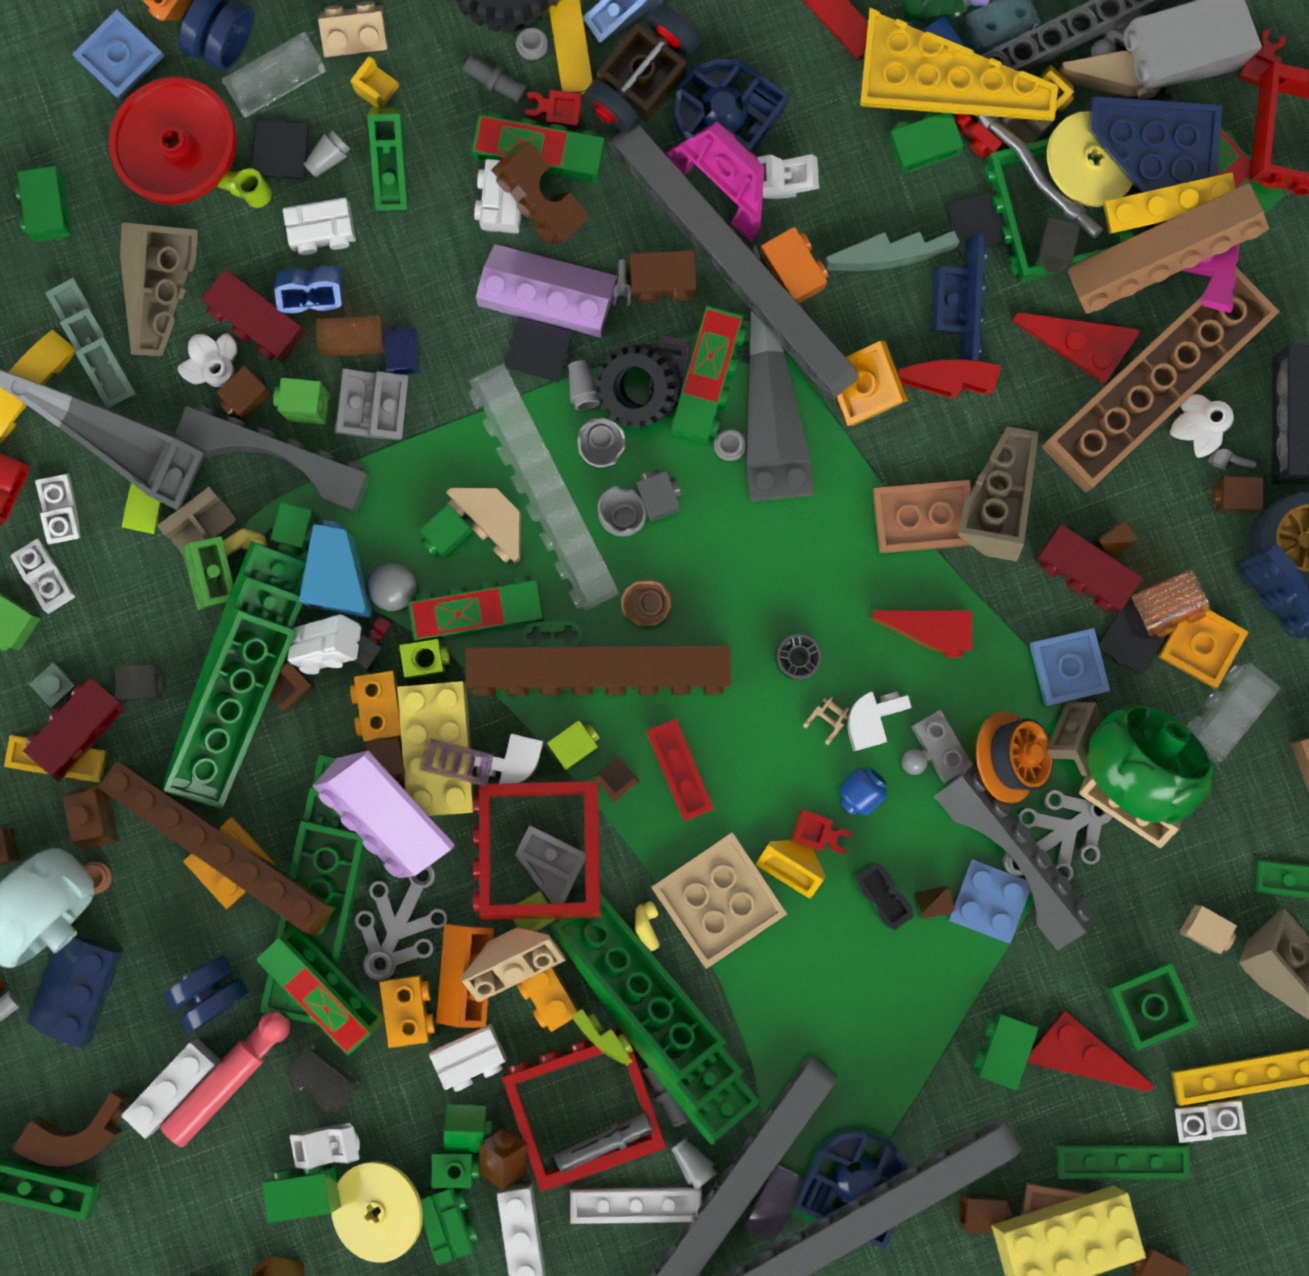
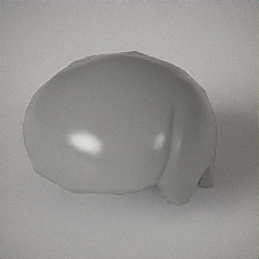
(601, 441)
(621, 511)
(391, 586)

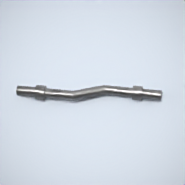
(1072, 210)

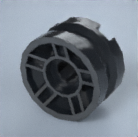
(803, 644)

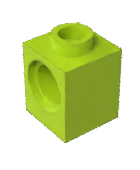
(410, 655)
(574, 744)

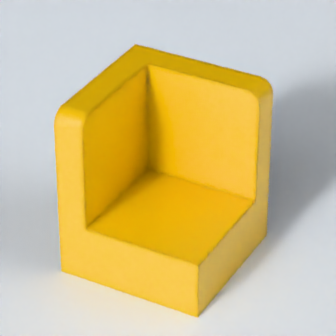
(373, 84)

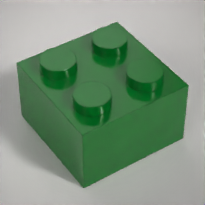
(1151, 1005)

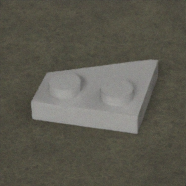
(550, 863)

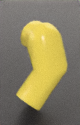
(242, 539)
(643, 928)

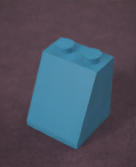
(334, 573)

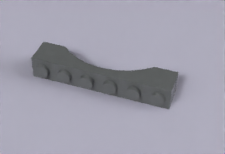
(337, 483)
(1058, 908)

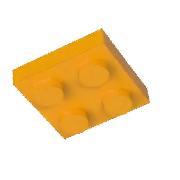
(877, 385)
(1204, 647)
(221, 887)

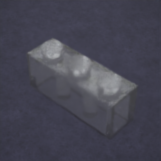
(274, 74)
(1233, 710)

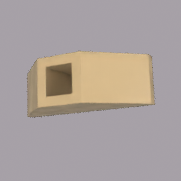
(492, 518)
(510, 961)

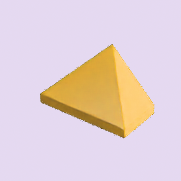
(793, 865)

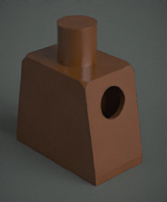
(90, 817)

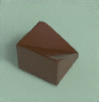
(1116, 539)
(934, 902)

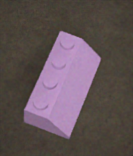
(546, 290)
(382, 814)

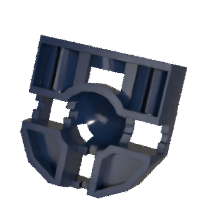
(716, 77)
(846, 1147)

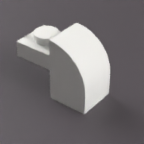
(789, 176)
(864, 718)
(520, 760)
(325, 1146)

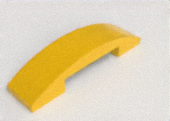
(38, 365)

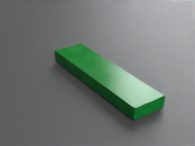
(1282, 878)
(1122, 1161)

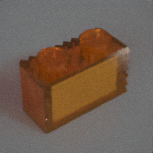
(350, 335)
(1171, 603)

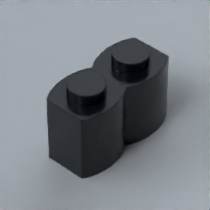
(888, 904)

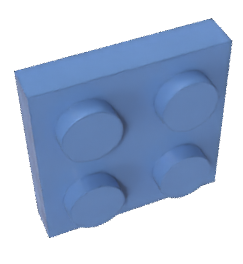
(118, 55)
(1069, 667)
(990, 901)

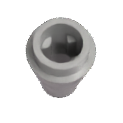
(327, 153)
(582, 386)
(693, 1163)

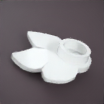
(207, 357)
(1198, 426)

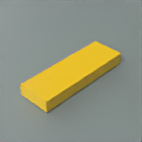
(571, 46)
(88, 768)

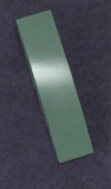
(880, 254)
(90, 343)

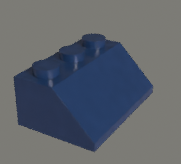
(75, 990)

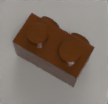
(663, 276)

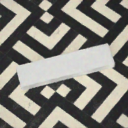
(634, 1205)

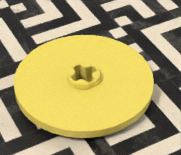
(1077, 175)
(394, 1228)

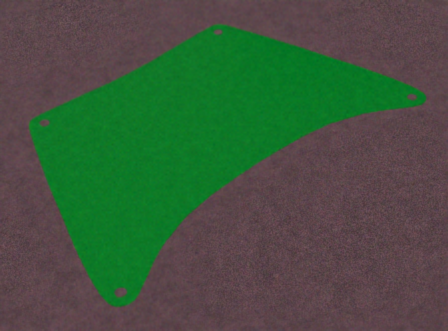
(746, 578)

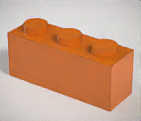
(455, 1002)

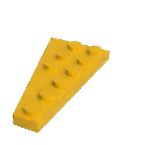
(936, 75)

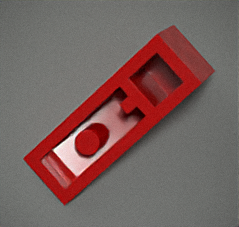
(935, 630)

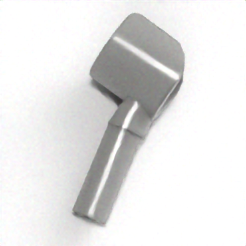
(621, 287)
(1222, 457)

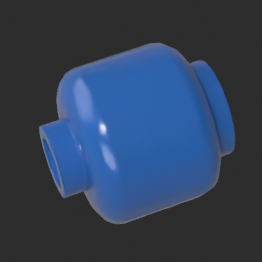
(863, 791)

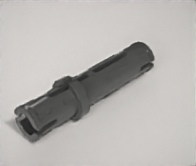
(611, 1139)

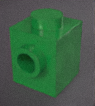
(293, 528)
(444, 532)
(466, 1128)
(454, 1169)

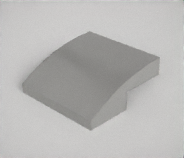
(371, 404)

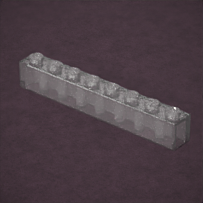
(544, 488)

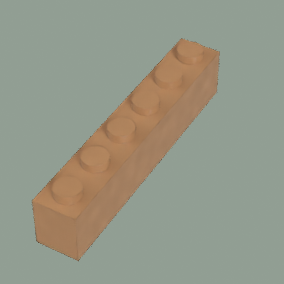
(1168, 248)

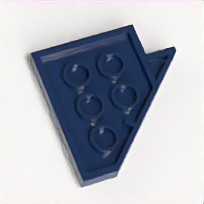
(1158, 140)
(1279, 588)

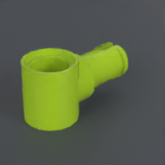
(241, 182)

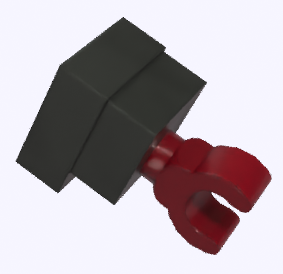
(368, 649)

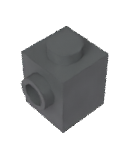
(658, 494)

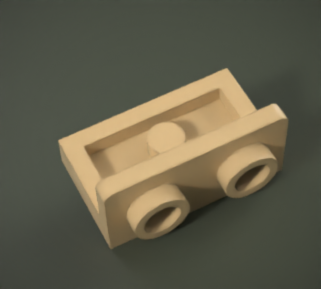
(352, 29)

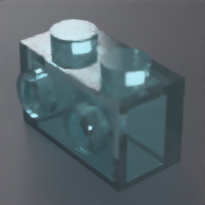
(999, 23)

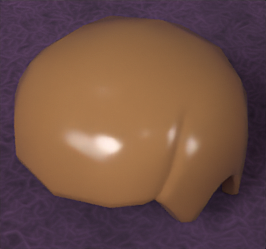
(646, 602)

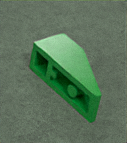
(388, 157)

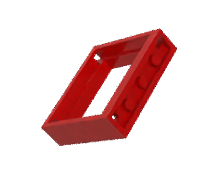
(1290, 81)
(482, 866)
(552, 1061)

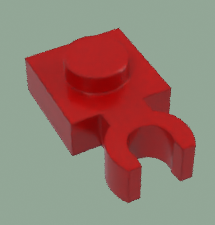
(1262, 59)
(560, 108)
(981, 139)
(815, 832)

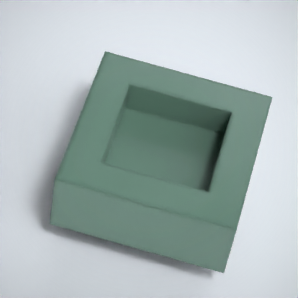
(53, 685)

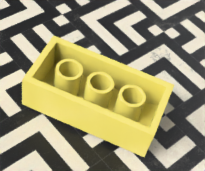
(438, 714)
(1071, 1237)

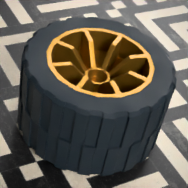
(1285, 524)

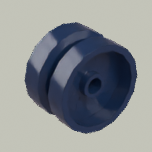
(216, 31)
(205, 992)

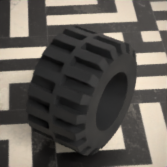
(612, 385)

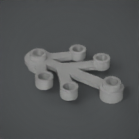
(1064, 831)
(397, 928)

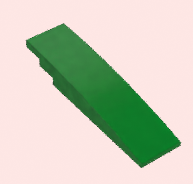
(237, 676)
(329, 864)
(658, 1020)

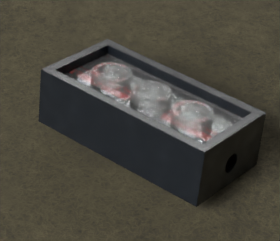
(1290, 415)

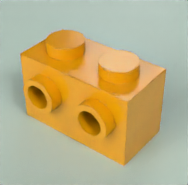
(377, 706)
(550, 997)
(406, 1010)

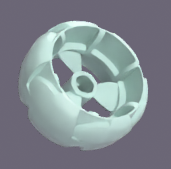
(41, 904)

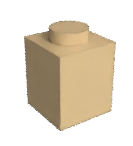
(1209, 929)

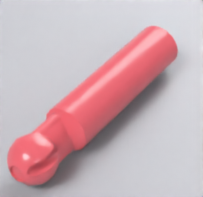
(224, 1079)

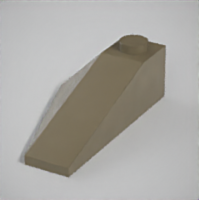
(153, 275)
(999, 502)
(1280, 961)

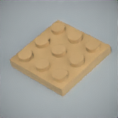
(719, 900)

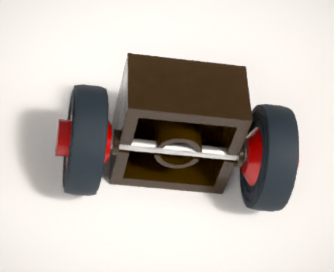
(643, 69)

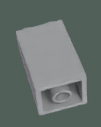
(1191, 42)

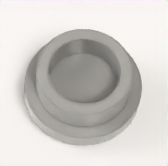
(531, 43)
(729, 445)

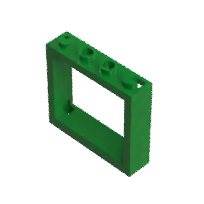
(1002, 204)

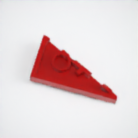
(1087, 345)
(1076, 1050)

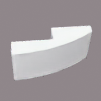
(58, 508)
(43, 576)
(1210, 1120)

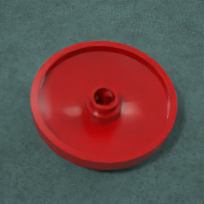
(173, 140)

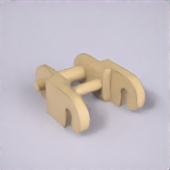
(819, 712)

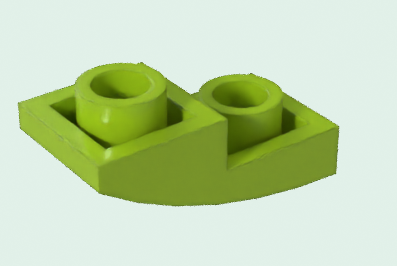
(141, 511)
(608, 1043)

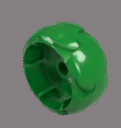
(1149, 764)

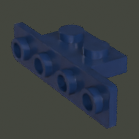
(959, 298)

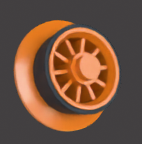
(1012, 756)

